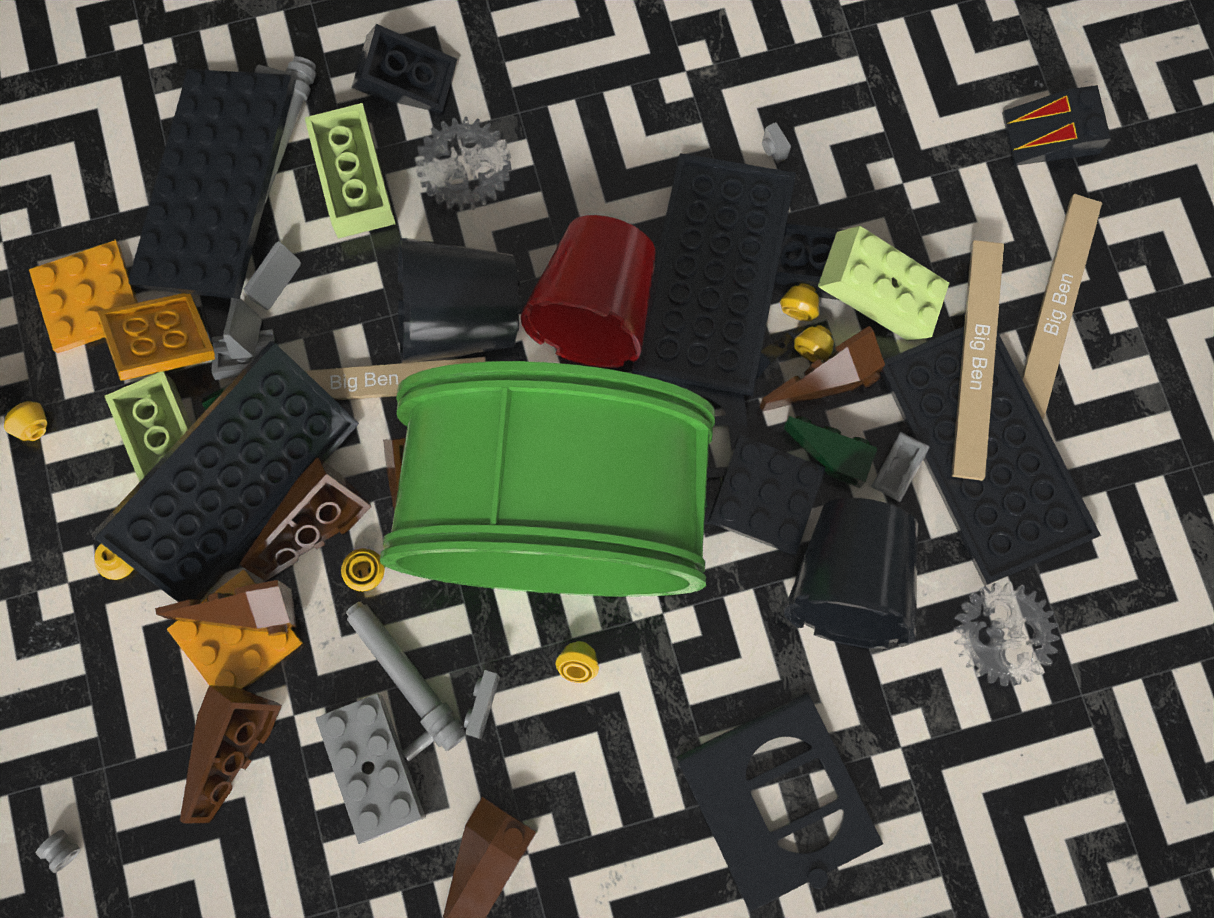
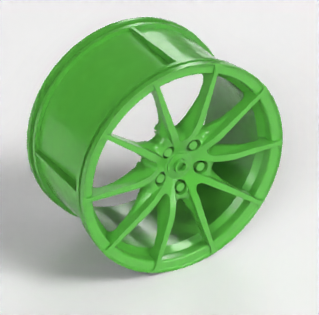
(551, 480)

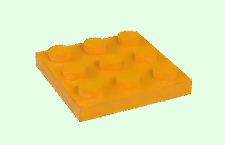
(77, 288)
(155, 336)
(231, 654)

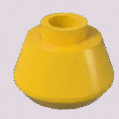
(801, 302)
(814, 343)
(26, 421)
(360, 561)
(110, 565)
(577, 662)

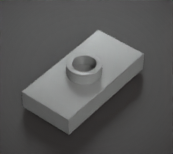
(900, 466)

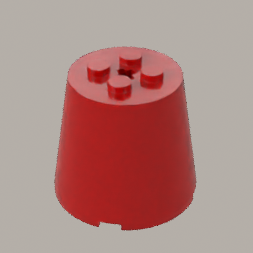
(594, 293)

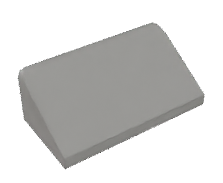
(272, 276)
(241, 330)

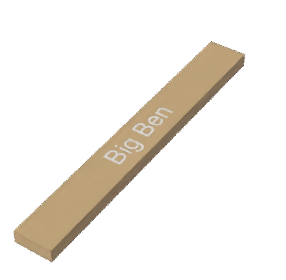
(1059, 299)
(977, 360)
(373, 380)

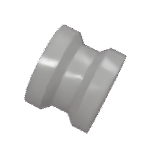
(58, 851)

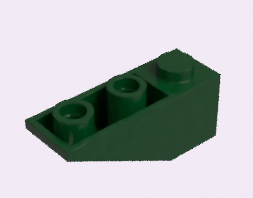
(842, 456)

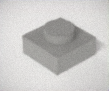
(775, 143)

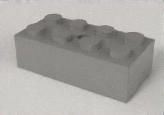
(387, 796)

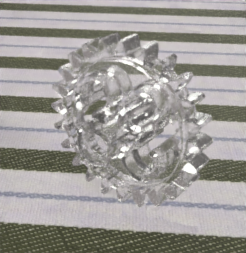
(439, 174)
(992, 657)

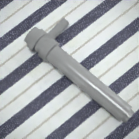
(304, 74)
(435, 715)

